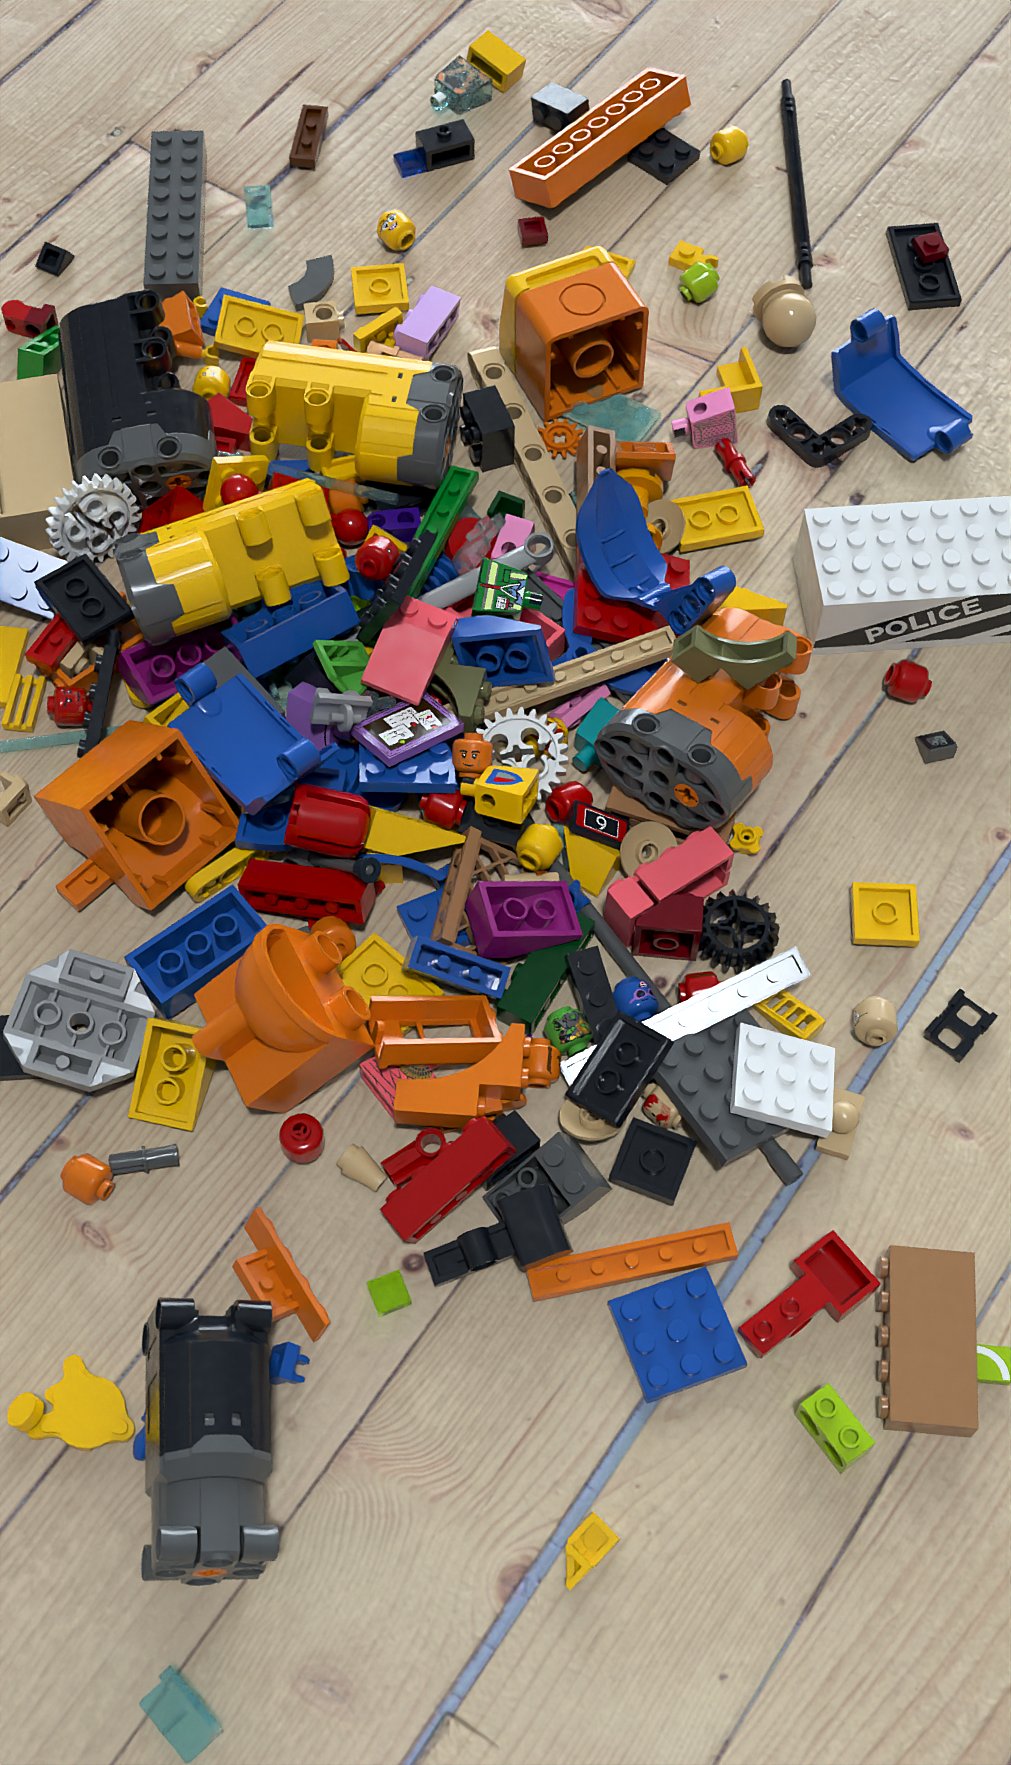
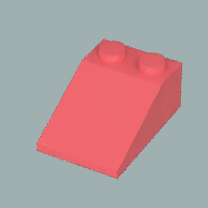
(409, 650)

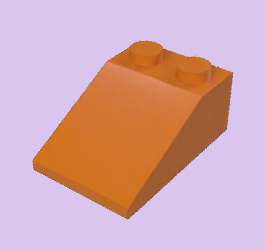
(653, 456)

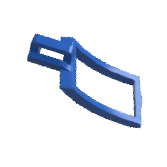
(435, 875)

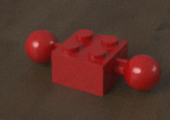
(348, 525)

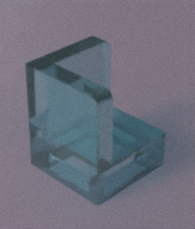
(259, 206)

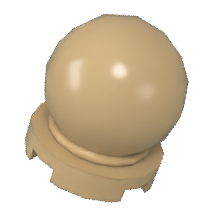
(784, 312)

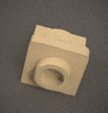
(79, 658)
(14, 798)

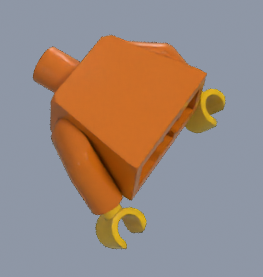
(183, 321)

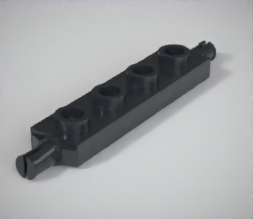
(99, 693)

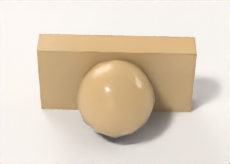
(846, 1115)

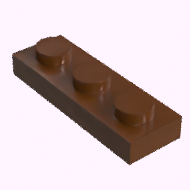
(308, 136)

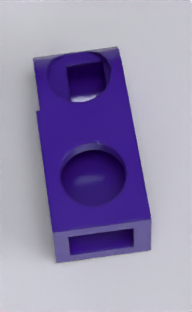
(397, 522)

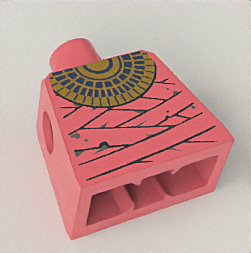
(383, 1081)

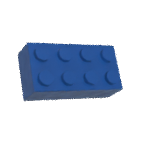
(289, 629)
(195, 950)

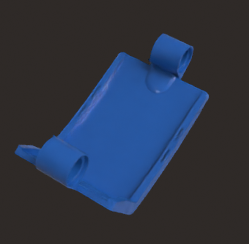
(882, 384)
(243, 739)

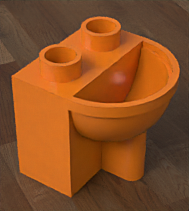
(283, 1018)

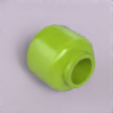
(699, 282)

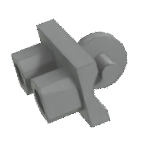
(339, 709)

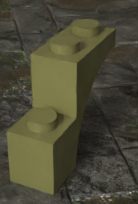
(748, 663)

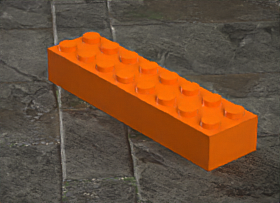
(600, 137)

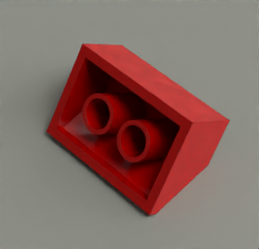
(170, 508)

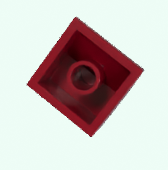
(670, 928)

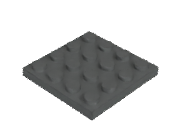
(699, 1084)

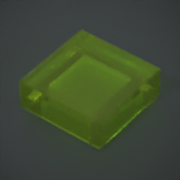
(389, 1293)

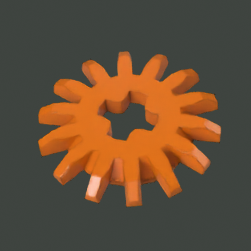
(558, 429)

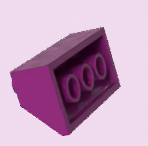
(153, 669)

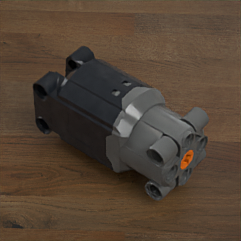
(207, 1442)

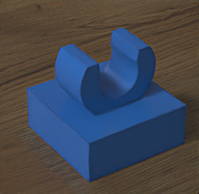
(283, 1362)

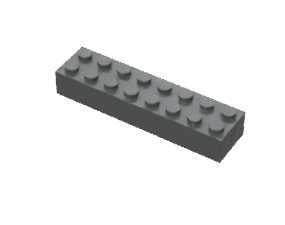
(176, 214)

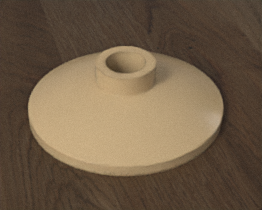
(668, 515)
(650, 834)
(584, 1124)

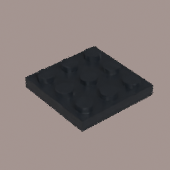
(395, 587)

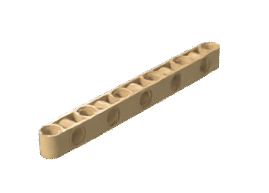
(531, 458)

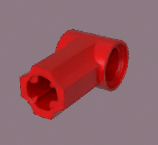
(406, 1160)

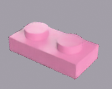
(579, 704)

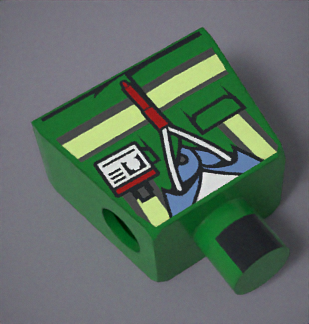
(503, 592)

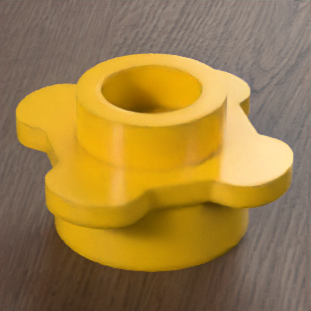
(745, 846)

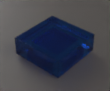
(409, 163)

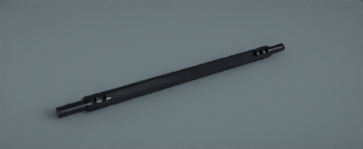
(796, 184)

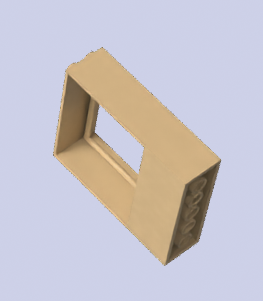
(33, 458)

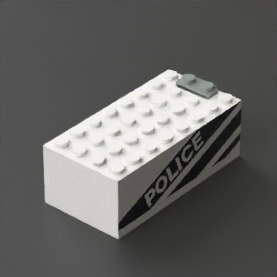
(905, 574)

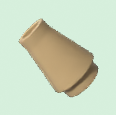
(361, 1167)

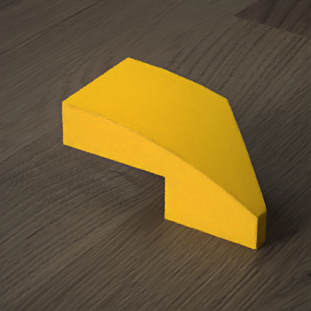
(587, 1548)

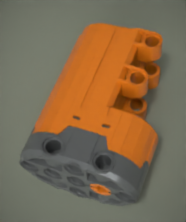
(703, 743)

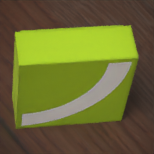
(993, 1364)

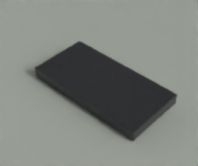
(922, 284)

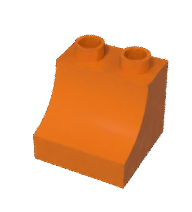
(141, 810)

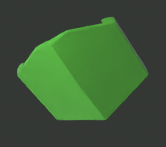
(343, 663)

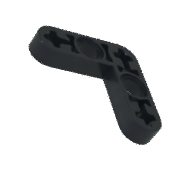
(814, 441)

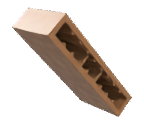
(928, 1341)

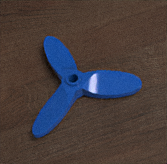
(581, 645)

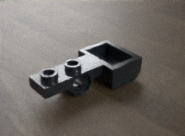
(528, 1230)

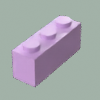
(427, 322)

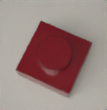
(532, 231)
(930, 247)

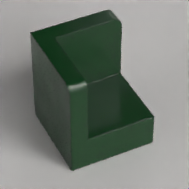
(506, 504)

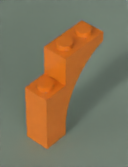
(462, 1096)

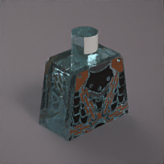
(461, 87)

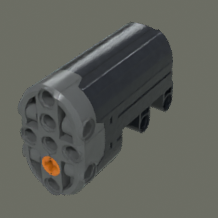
(124, 407)

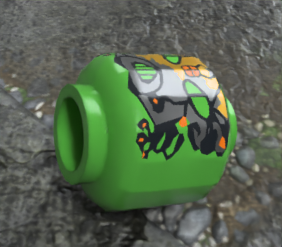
(568, 1031)

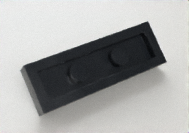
(592, 989)

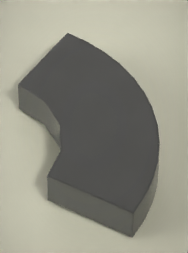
(314, 282)

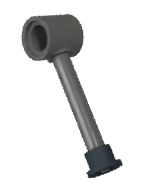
(366, 869)

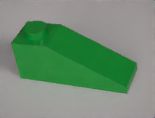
(40, 355)

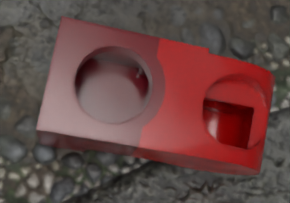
(28, 320)

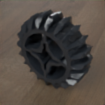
(750, 923)

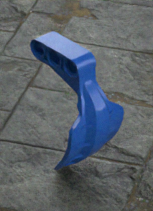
(628, 564)

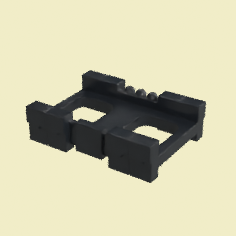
(950, 1020)

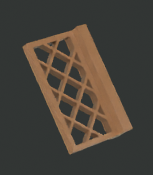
(459, 886)

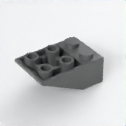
(567, 1172)

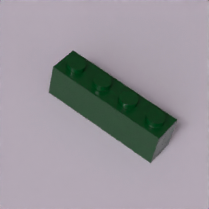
(539, 981)

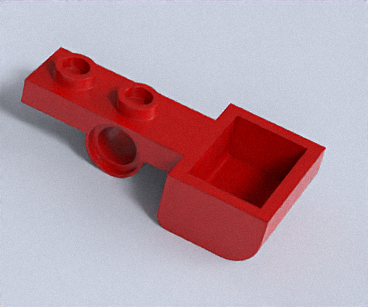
(828, 1279)

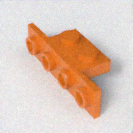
(275, 1277)

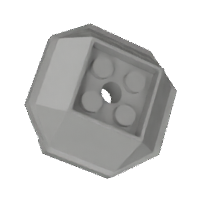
(86, 992)

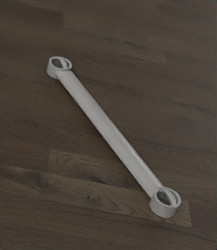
(466, 584)

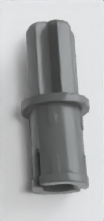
(143, 1159)

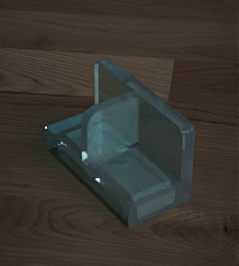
(180, 1716)

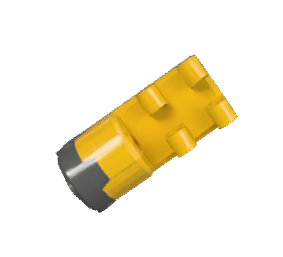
(383, 409)
(229, 558)

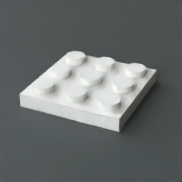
(783, 1080)

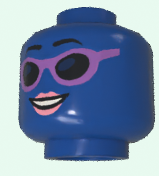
(635, 998)

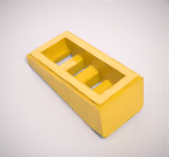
(814, 1021)

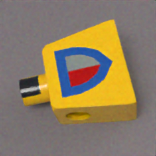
(503, 792)

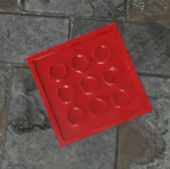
(619, 619)

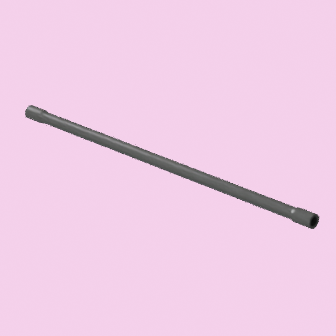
(777, 1156)

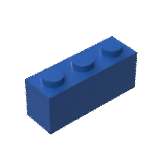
(455, 968)

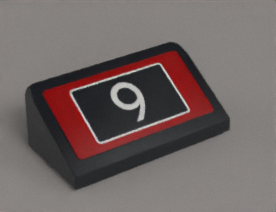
(596, 824)

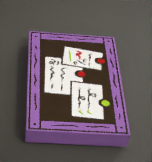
(406, 729)

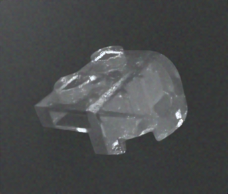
(477, 543)

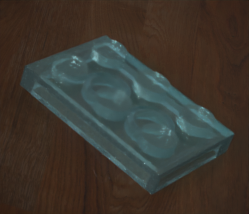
(616, 413)

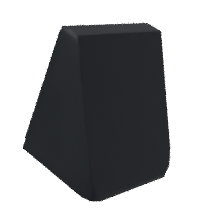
(54, 259)

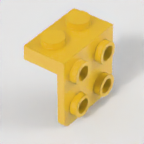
(379, 330)

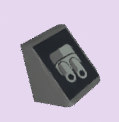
(936, 746)

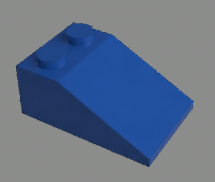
(507, 649)

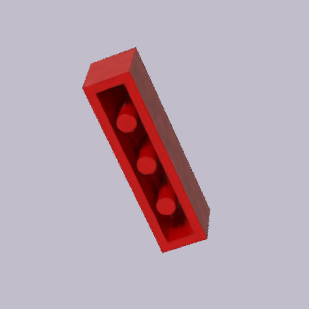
(306, 891)
(448, 1179)

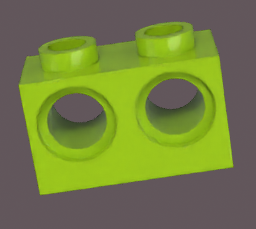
(834, 1428)

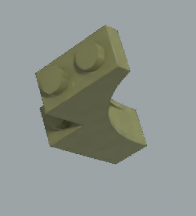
(463, 688)

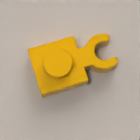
(687, 255)

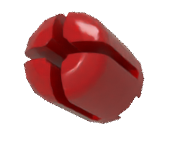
(327, 821)

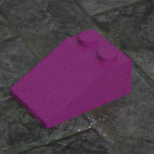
(521, 917)

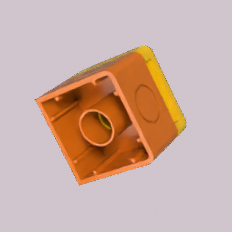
(571, 329)

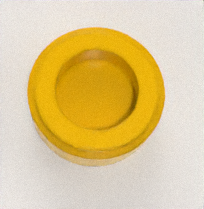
(25, 1411)

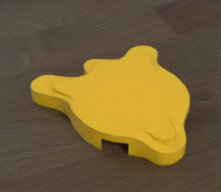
(85, 1410)

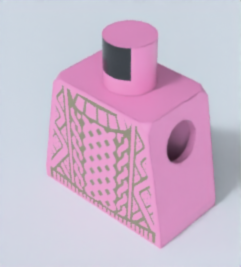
(708, 420)

